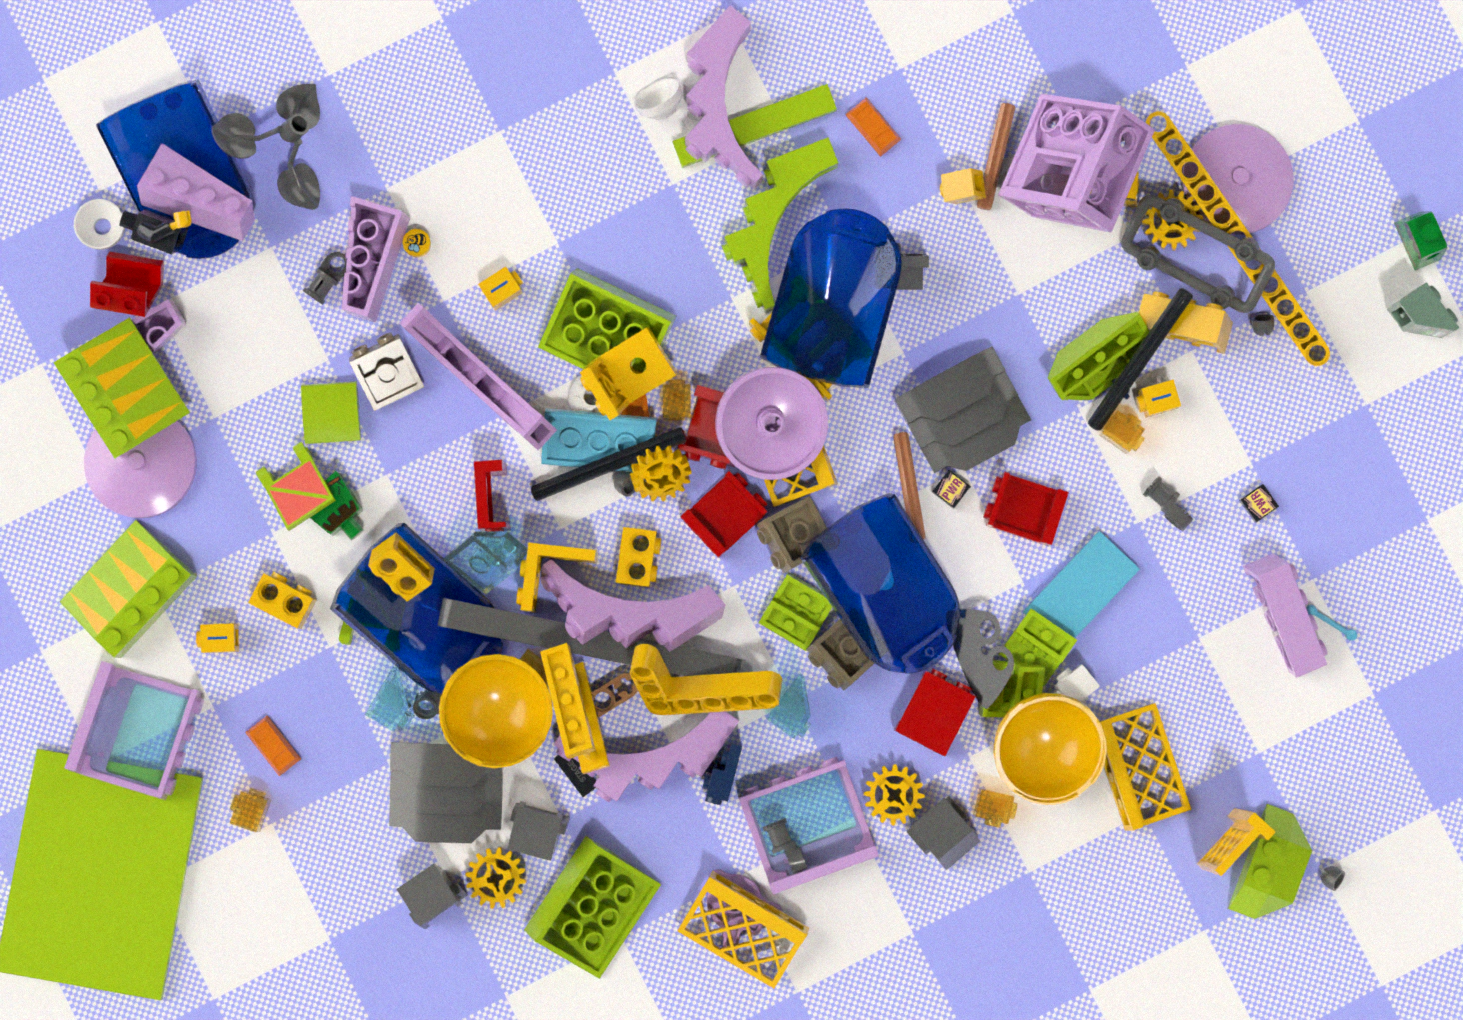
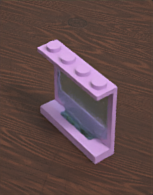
(134, 731)
(820, 817)

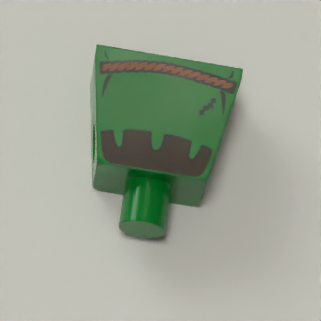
(1421, 238)
(342, 512)

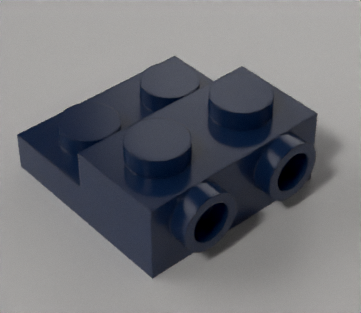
(720, 781)

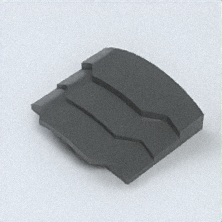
(964, 413)
(441, 794)

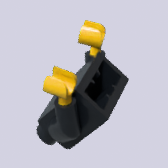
(157, 229)

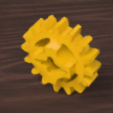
(1181, 229)
(660, 473)
(903, 785)
(492, 864)

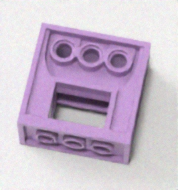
(1074, 159)

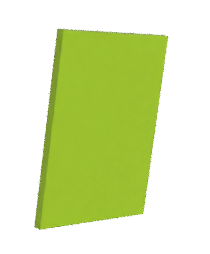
(97, 881)

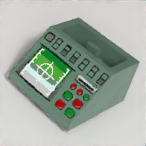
(1424, 313)

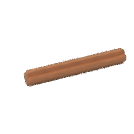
(996, 154)
(908, 480)

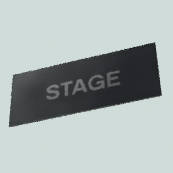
(582, 782)

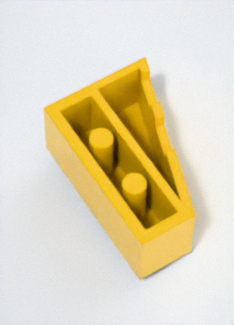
(1196, 324)

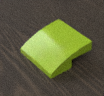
(330, 412)
(796, 611)
(1039, 643)
(1024, 682)

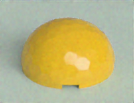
(495, 711)
(1049, 748)

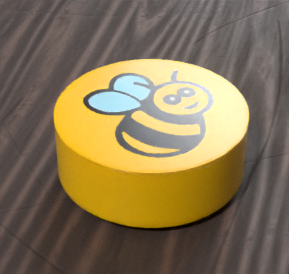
(416, 243)

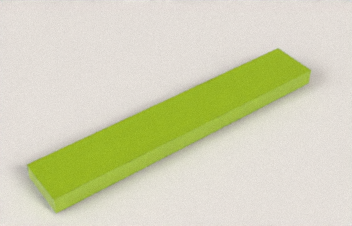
(771, 119)

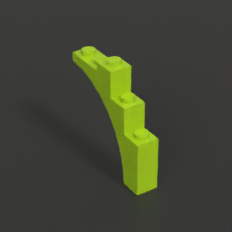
(789, 175)

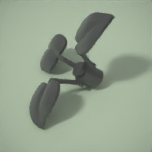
(301, 110)

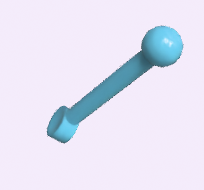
(1349, 634)

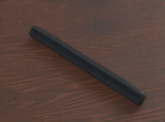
(1140, 359)
(606, 464)

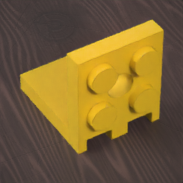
(615, 380)
(531, 569)

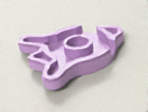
(735, 916)

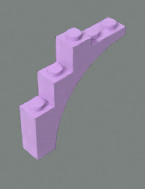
(713, 133)
(477, 377)
(629, 621)
(693, 751)

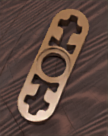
(624, 694)

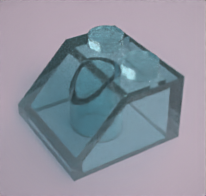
(487, 558)
(393, 702)
(793, 709)

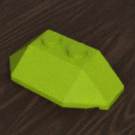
(1097, 357)
(1272, 867)

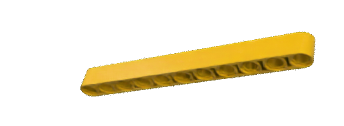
(1235, 224)

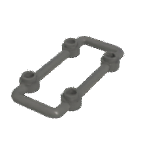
(1245, 250)

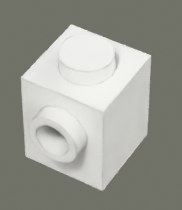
(1076, 683)

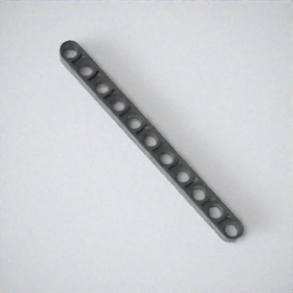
(552, 633)

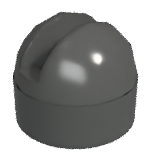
(1263, 324)
(623, 484)
(1333, 877)

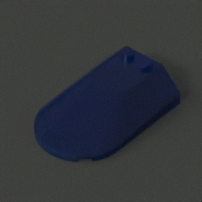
(183, 122)
(835, 299)
(886, 586)
(409, 630)

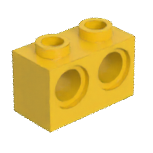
(629, 556)
(405, 563)
(280, 605)

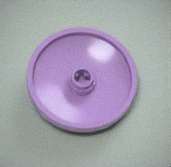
(1249, 172)
(771, 423)
(145, 478)

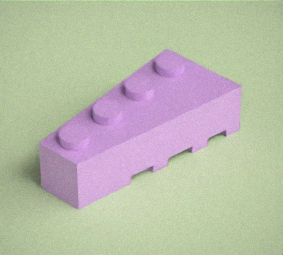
(179, 185)
(371, 255)
(160, 324)
(1287, 614)

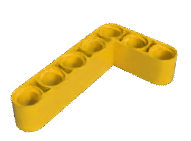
(700, 692)

